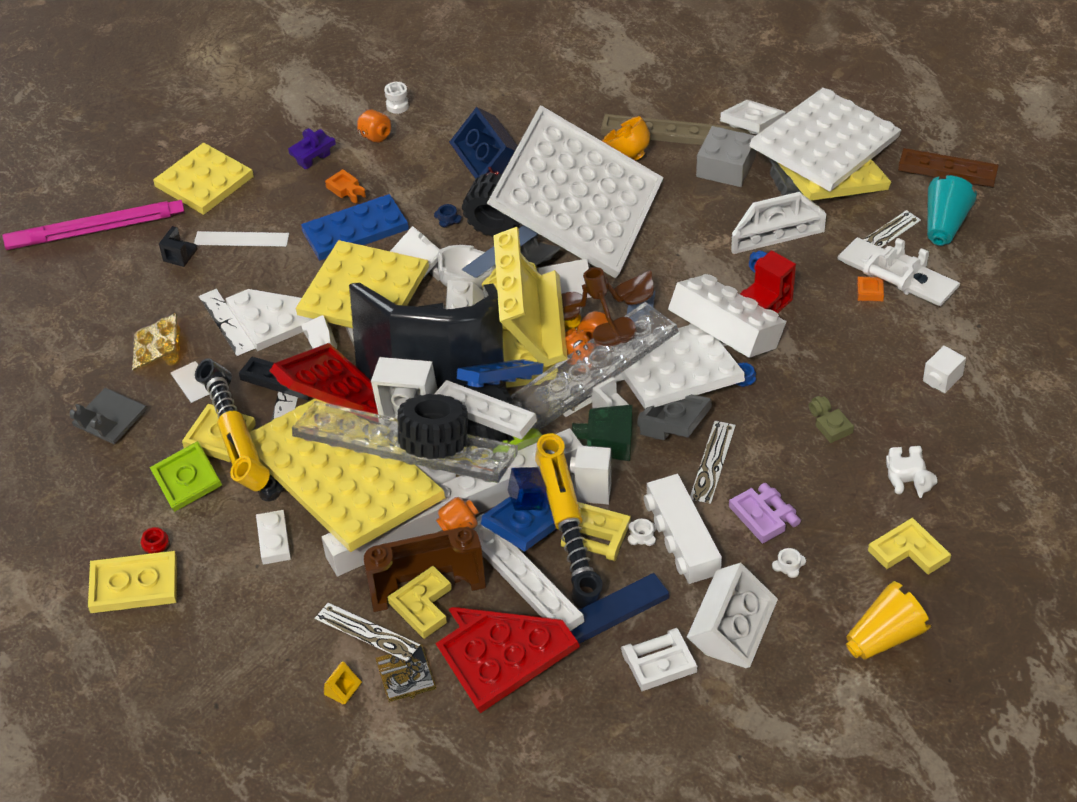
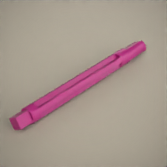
(92, 224)

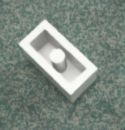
(591, 474)

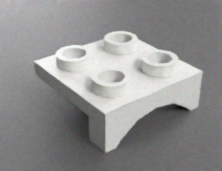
(418, 246)

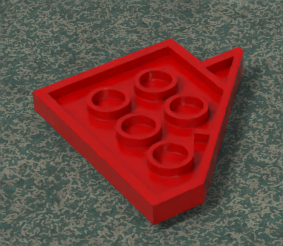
(327, 377)
(502, 651)

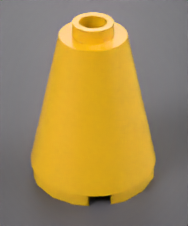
(887, 623)

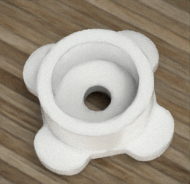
(642, 526)
(789, 556)

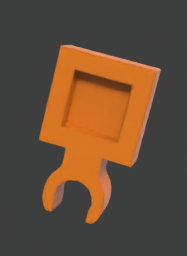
(345, 184)

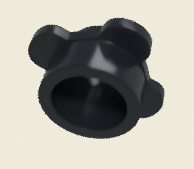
(271, 490)

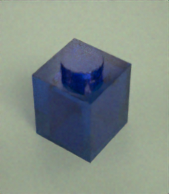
(526, 488)

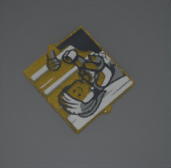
(403, 677)

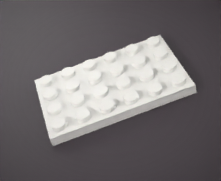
(825, 138)

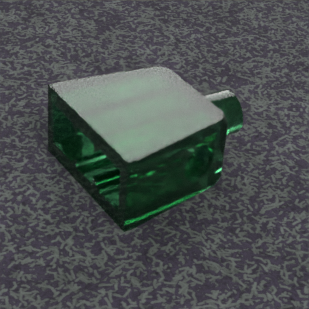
(608, 429)

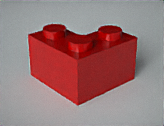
(773, 282)

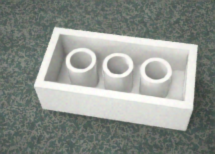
(727, 315)

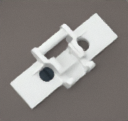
(900, 269)

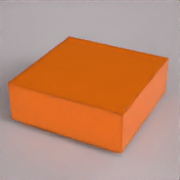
(870, 289)

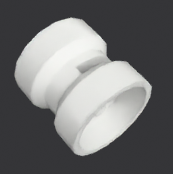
(396, 97)

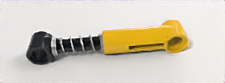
(245, 462)
(567, 517)

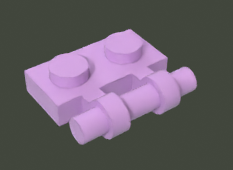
(759, 517)

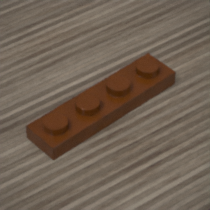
(943, 165)

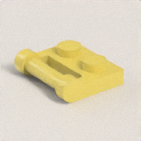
(603, 525)

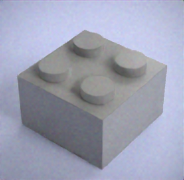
(725, 156)

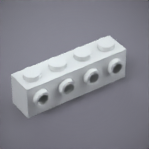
(683, 529)

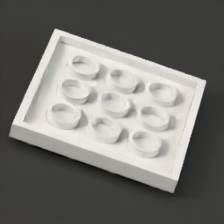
(681, 367)

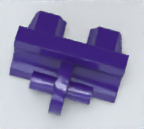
(312, 145)

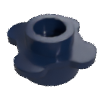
(447, 215)

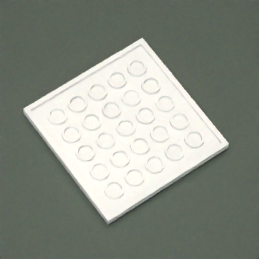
(576, 191)

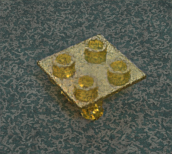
(157, 342)

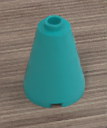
(947, 207)

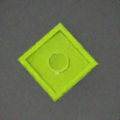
(186, 476)

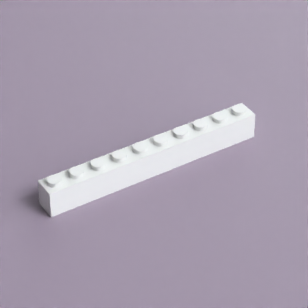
(481, 493)

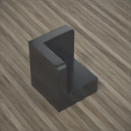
(174, 249)

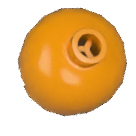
(630, 138)

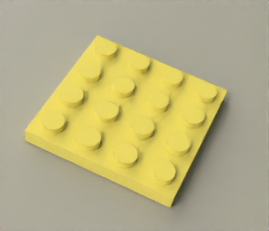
(866, 179)
(383, 271)

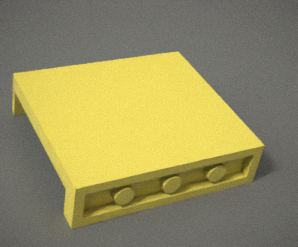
(529, 301)

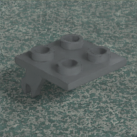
(107, 415)

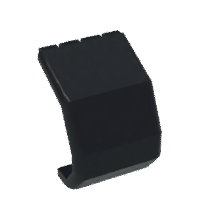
(437, 335)

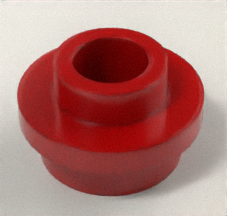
(154, 540)

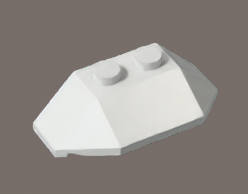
(777, 221)

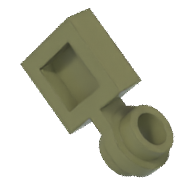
(831, 424)

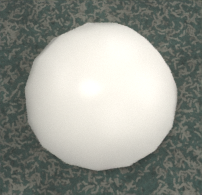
(454, 258)

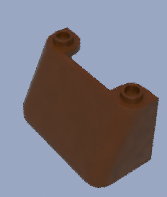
(405, 559)

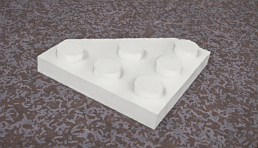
(266, 316)

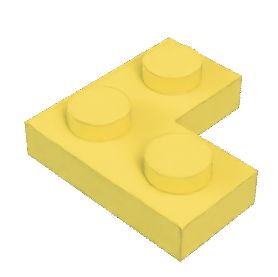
(912, 541)
(416, 600)

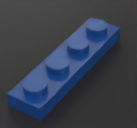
(503, 371)

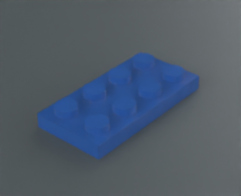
(355, 225)

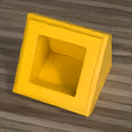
(341, 684)

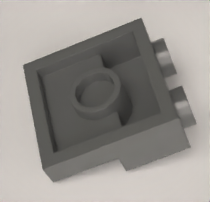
(674, 418)

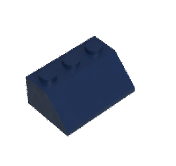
(483, 143)

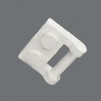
(662, 665)

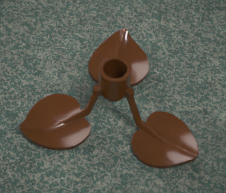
(596, 285)

